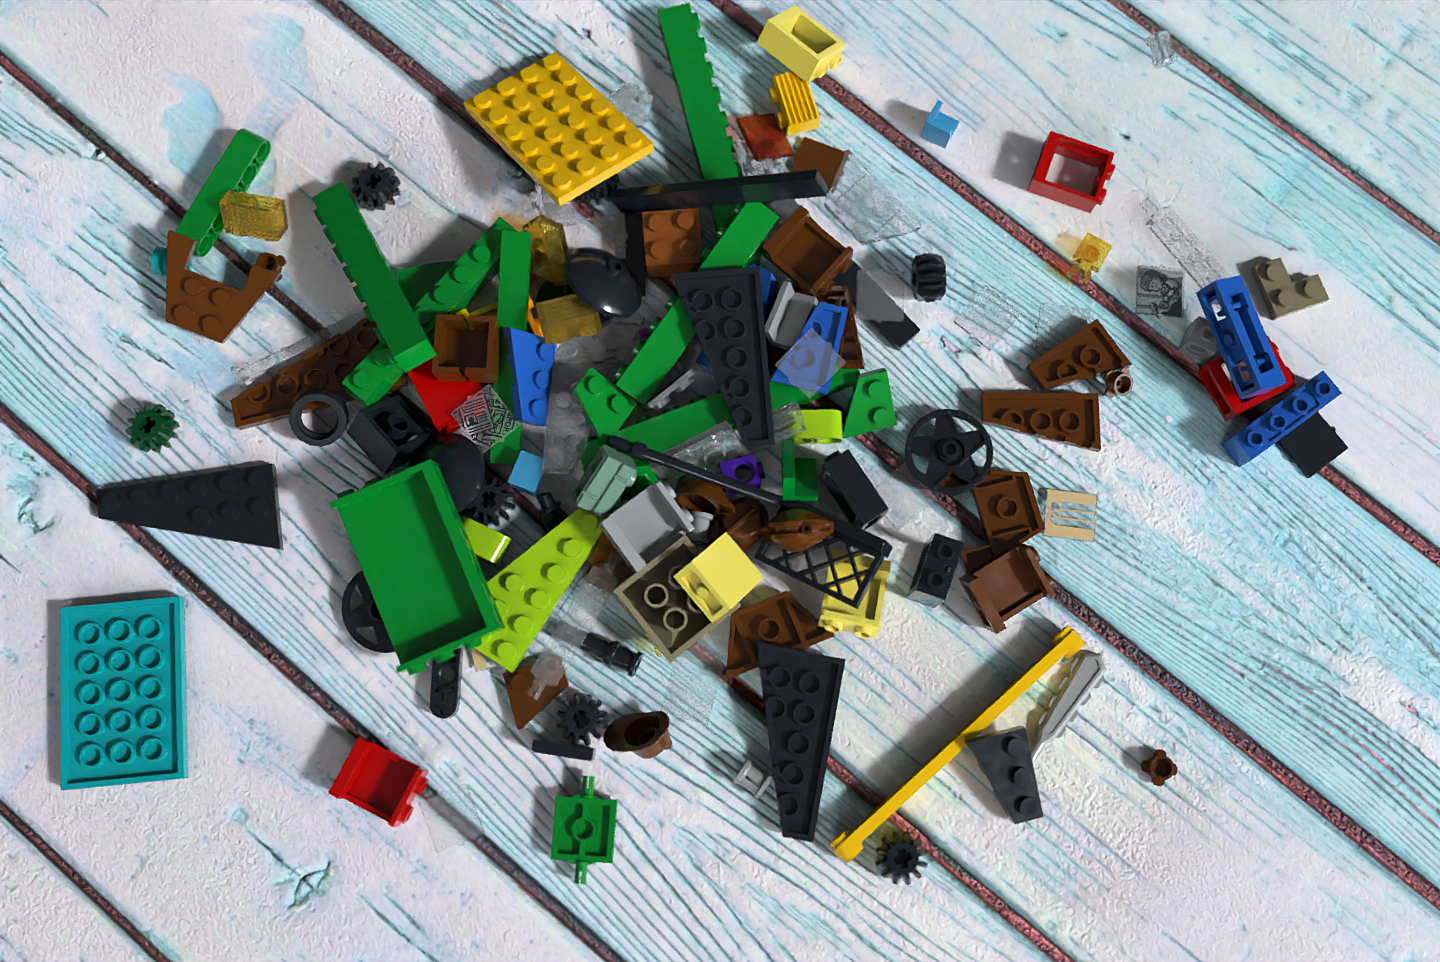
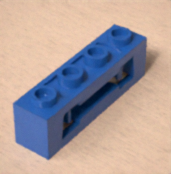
(1241, 336)
(1281, 418)

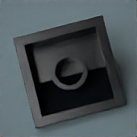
(390, 432)

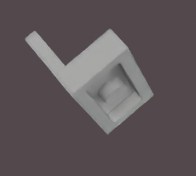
(788, 316)

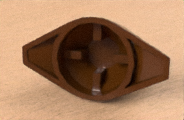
(702, 496)
(797, 529)

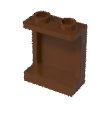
(807, 253)
(1007, 585)

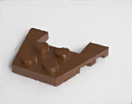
(204, 303)
(850, 344)
(1005, 511)

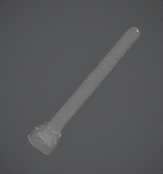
(247, 372)

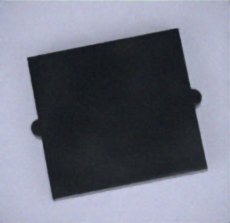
(1313, 444)

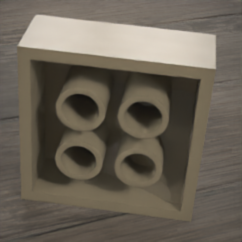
(662, 605)

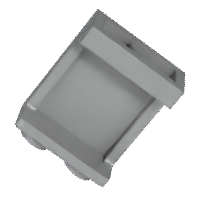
(647, 525)

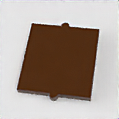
(818, 156)

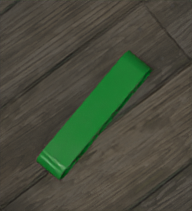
(233, 172)

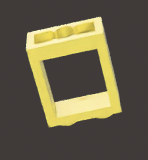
(801, 44)

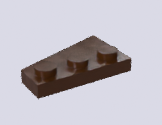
(1078, 358)

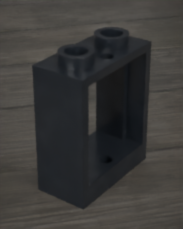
(852, 490)
(931, 578)

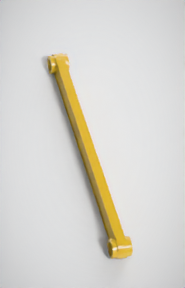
(848, 843)

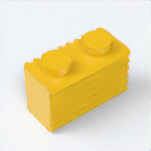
(794, 103)

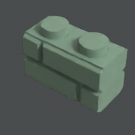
(604, 481)

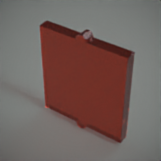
(764, 137)

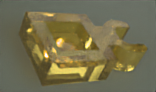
(1089, 257)

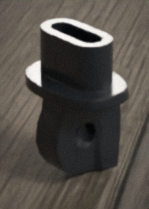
(550, 511)

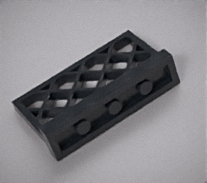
(844, 532)

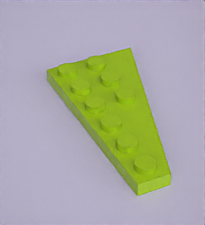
(535, 584)

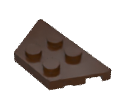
(774, 622)

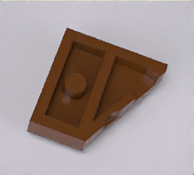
(523, 705)

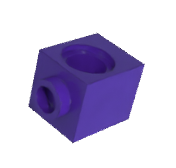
(748, 462)

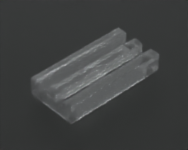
(789, 432)

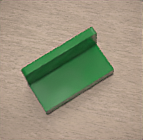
(797, 475)

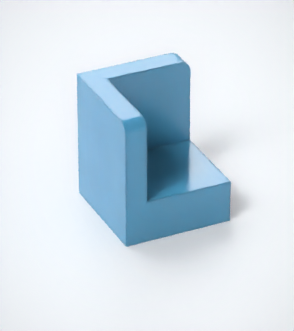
(939, 127)
(527, 474)

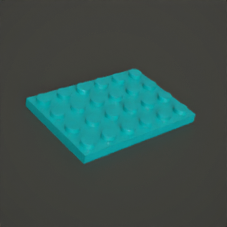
(123, 693)

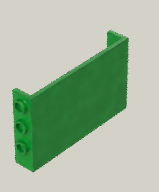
(419, 565)

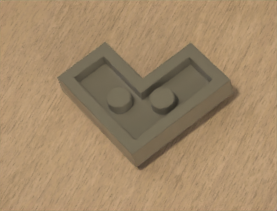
(1284, 296)

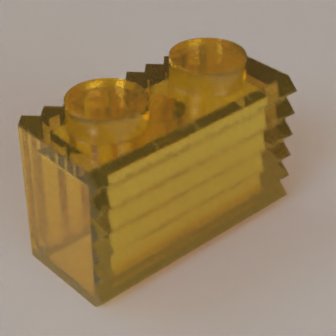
(254, 215)
(548, 248)
(567, 318)

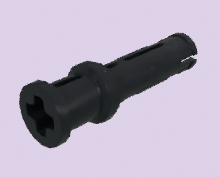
(612, 653)

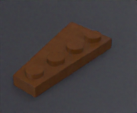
(1050, 416)

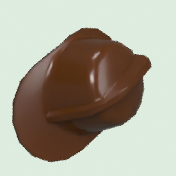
(742, 526)
(639, 733)

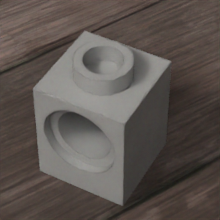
(1198, 340)

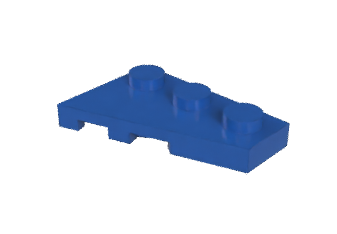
(829, 324)
(532, 375)

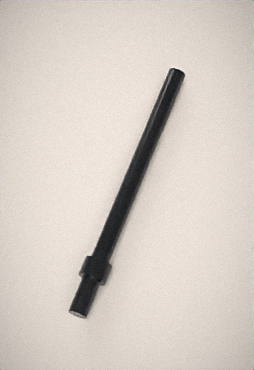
(640, 451)

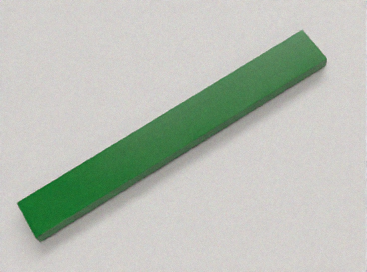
(511, 312)

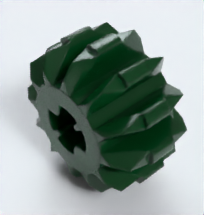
(146, 421)

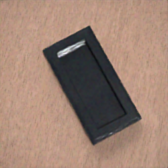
(563, 750)

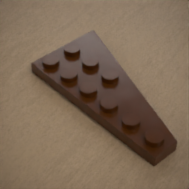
(319, 368)

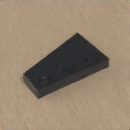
(1010, 770)

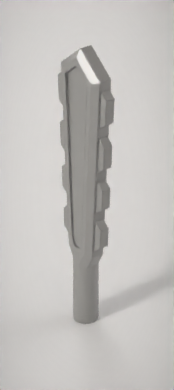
(1074, 690)

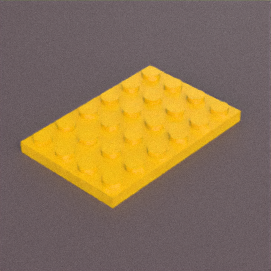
(558, 128)

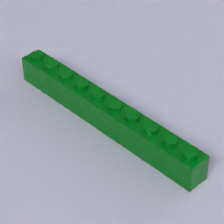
(700, 105)
(702, 413)

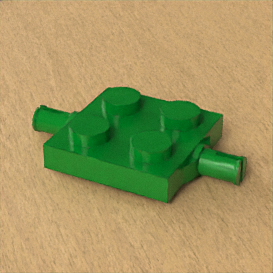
(584, 829)

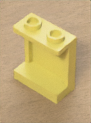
(719, 577)
(840, 617)

